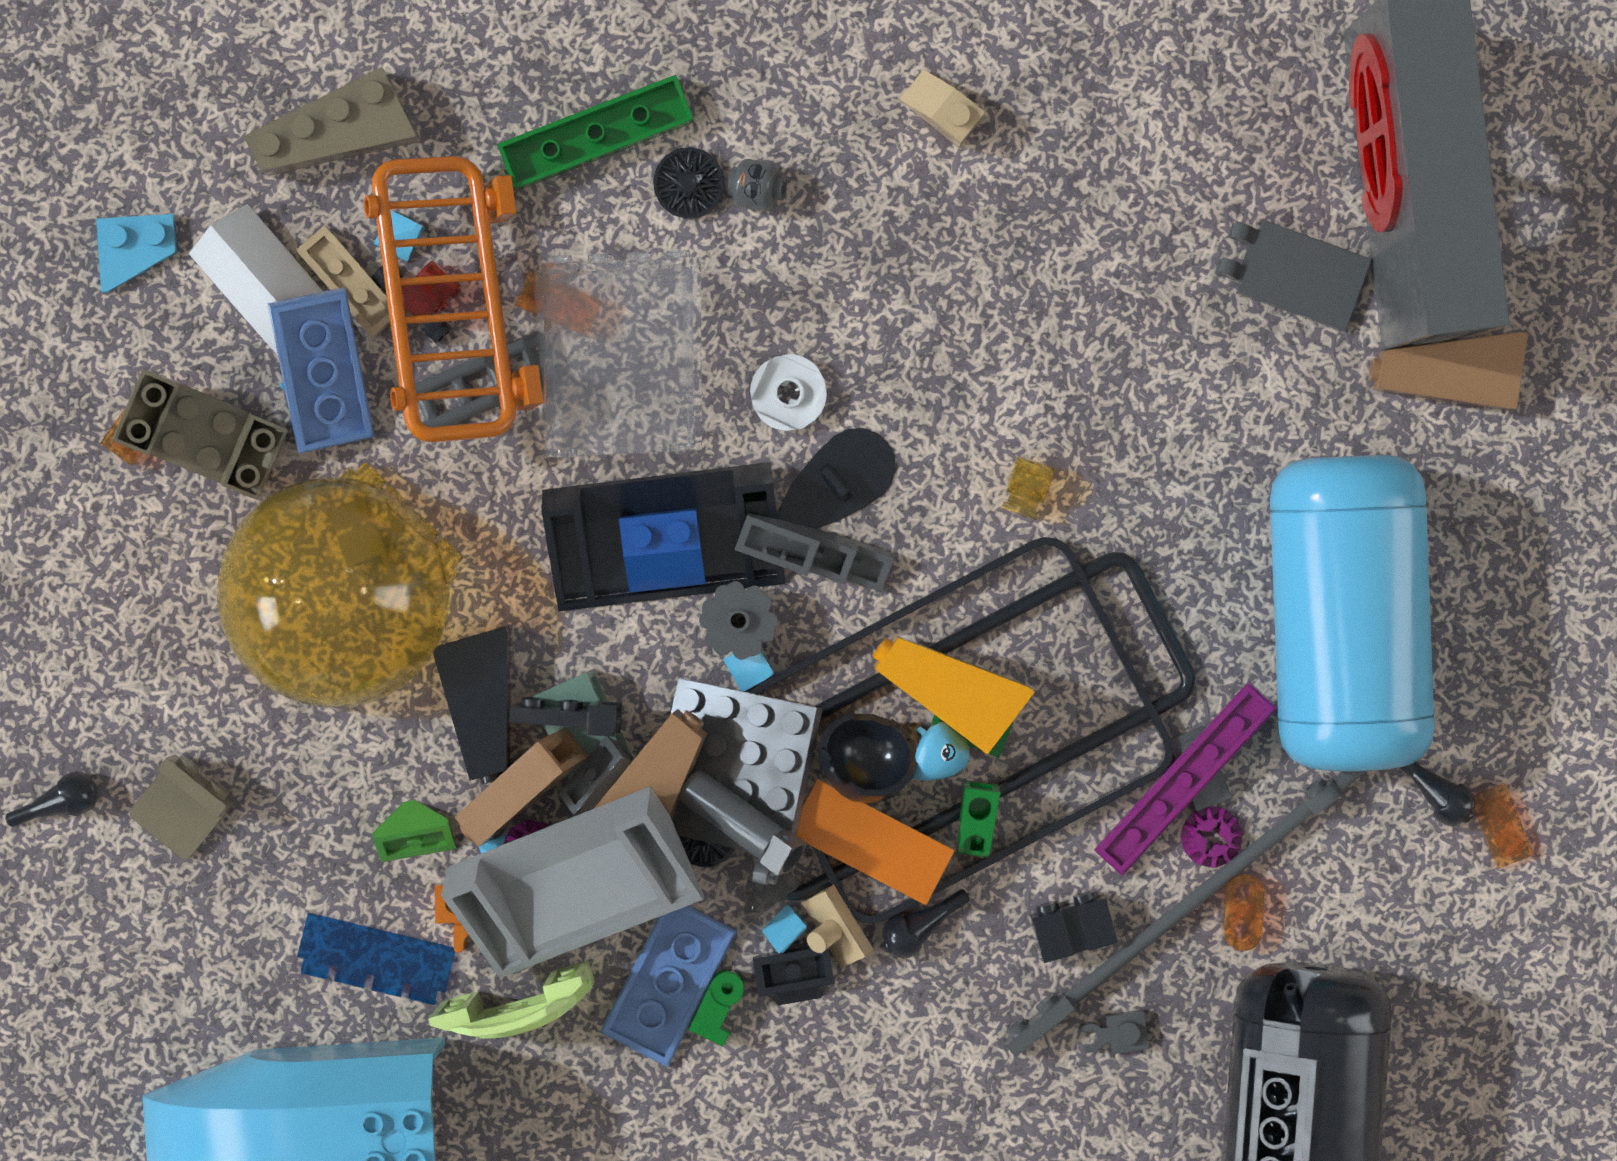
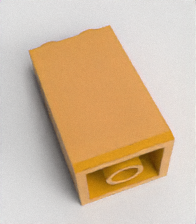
(959, 693)

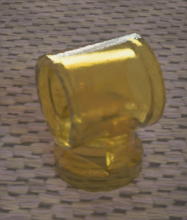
(1028, 487)

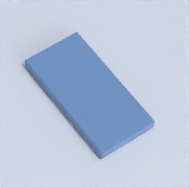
(321, 370)
(668, 983)

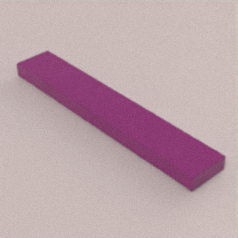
(1185, 778)

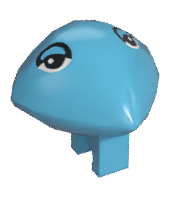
(940, 752)

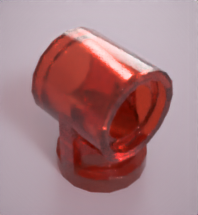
(429, 298)

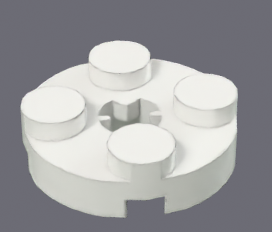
(780, 372)

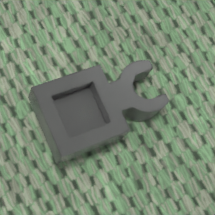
(1123, 1032)

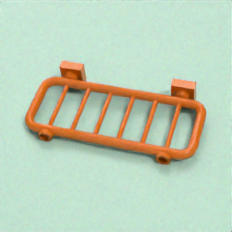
(499, 200)

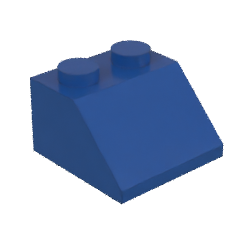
(662, 550)

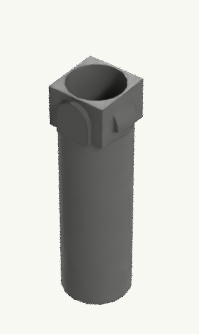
(742, 823)

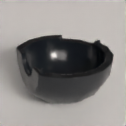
(867, 757)

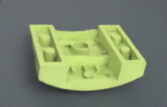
(561, 993)

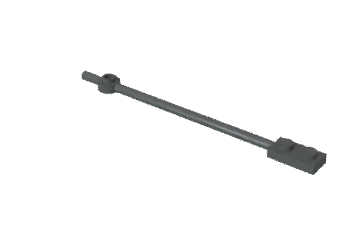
(1055, 1009)

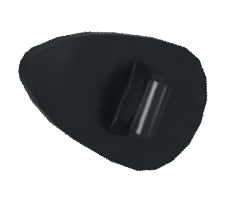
(840, 479)

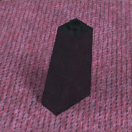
(477, 692)

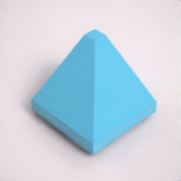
(404, 229)

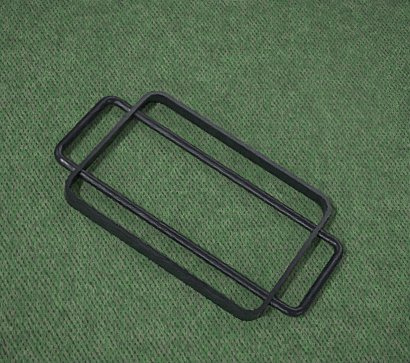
(1149, 711)

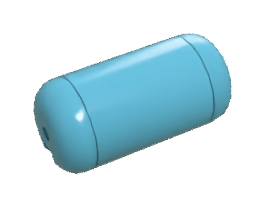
(1352, 612)

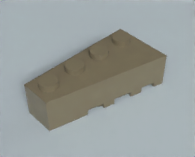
(340, 125)

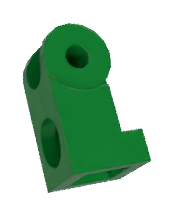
(977, 818)
(722, 992)

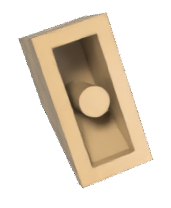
(943, 107)

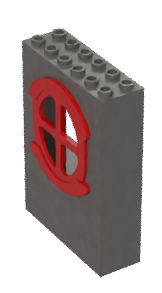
(1425, 172)

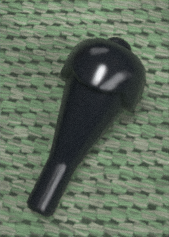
(71, 795)
(1449, 801)
(907, 933)

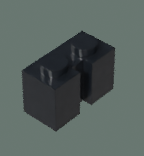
(1073, 926)

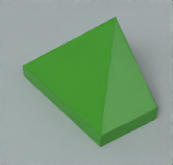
(413, 832)

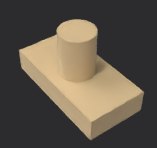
(835, 928)

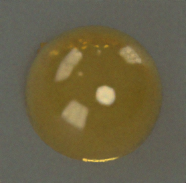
(335, 590)

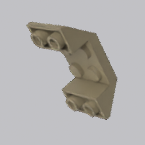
(200, 433)

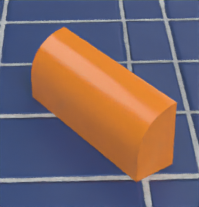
(872, 842)

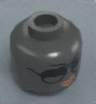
(756, 185)

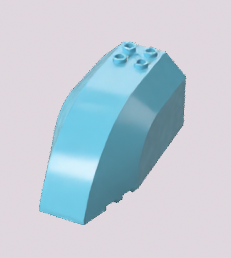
(301, 1106)

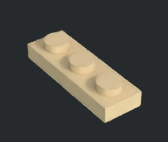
(340, 269)

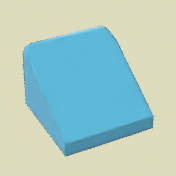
(749, 670)
(784, 928)

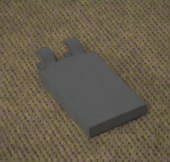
(1296, 273)

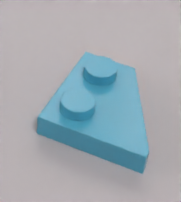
(133, 246)

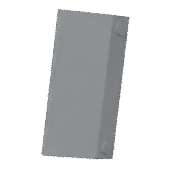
(572, 883)

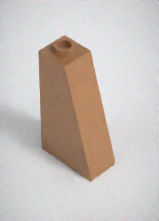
(1461, 371)
(663, 762)
(521, 786)

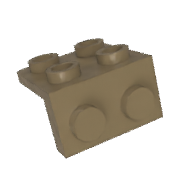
(181, 806)

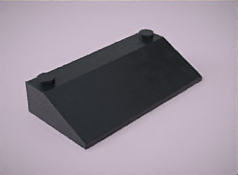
(587, 542)

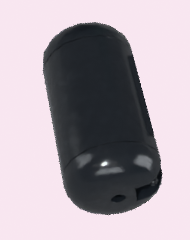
(1318, 1080)

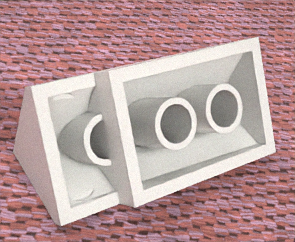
(251, 267)

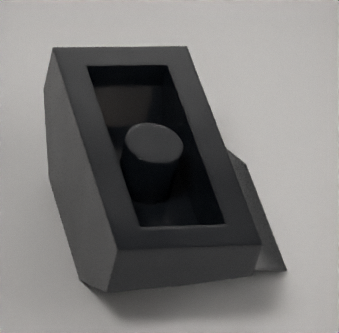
(793, 975)

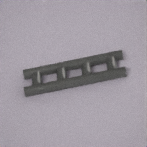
(456, 377)

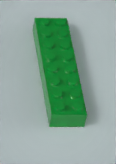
(595, 133)

